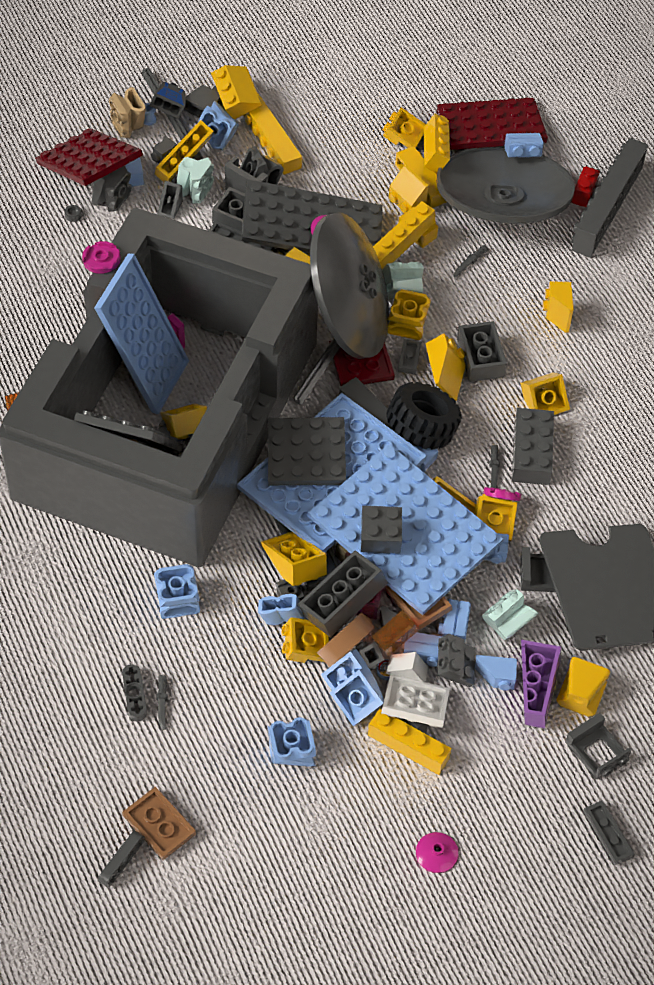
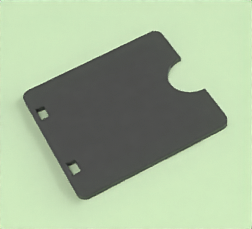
(604, 587)

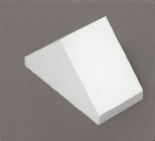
(407, 666)

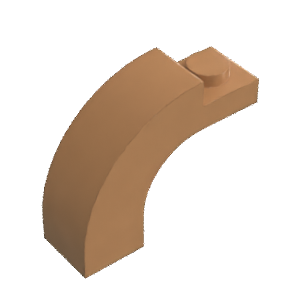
(346, 639)

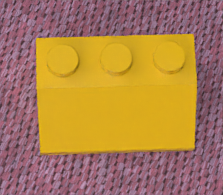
(236, 90)

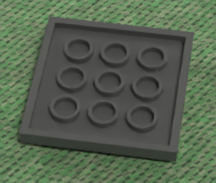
(306, 451)

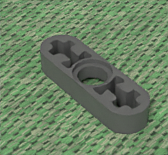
(140, 699)
(121, 859)

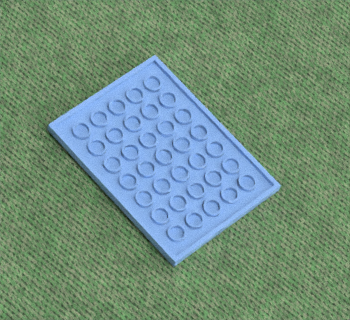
(291, 503)
(438, 533)

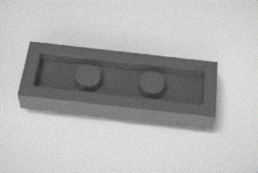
(608, 832)

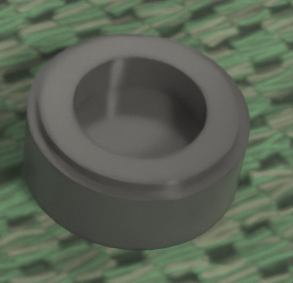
(73, 213)

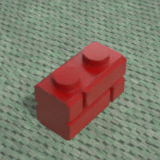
(585, 186)

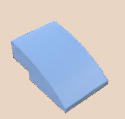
(353, 687)

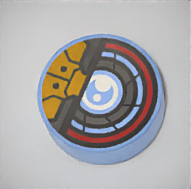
(381, 670)

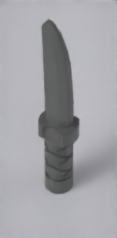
(472, 258)
(494, 465)
(161, 697)

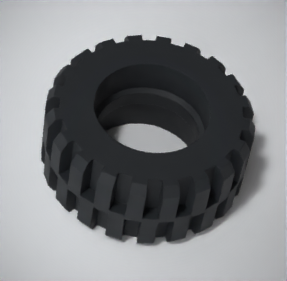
(424, 415)

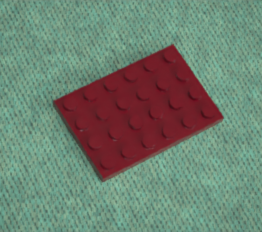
(488, 122)
(88, 156)

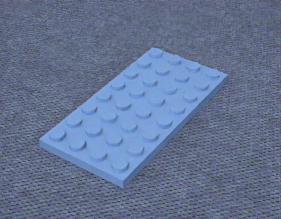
(142, 333)

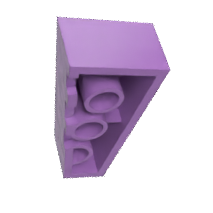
(539, 675)

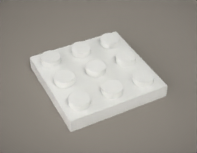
(415, 701)

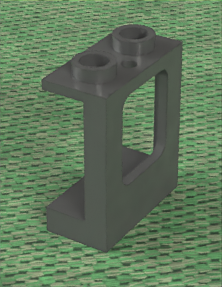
(587, 734)

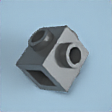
(370, 653)

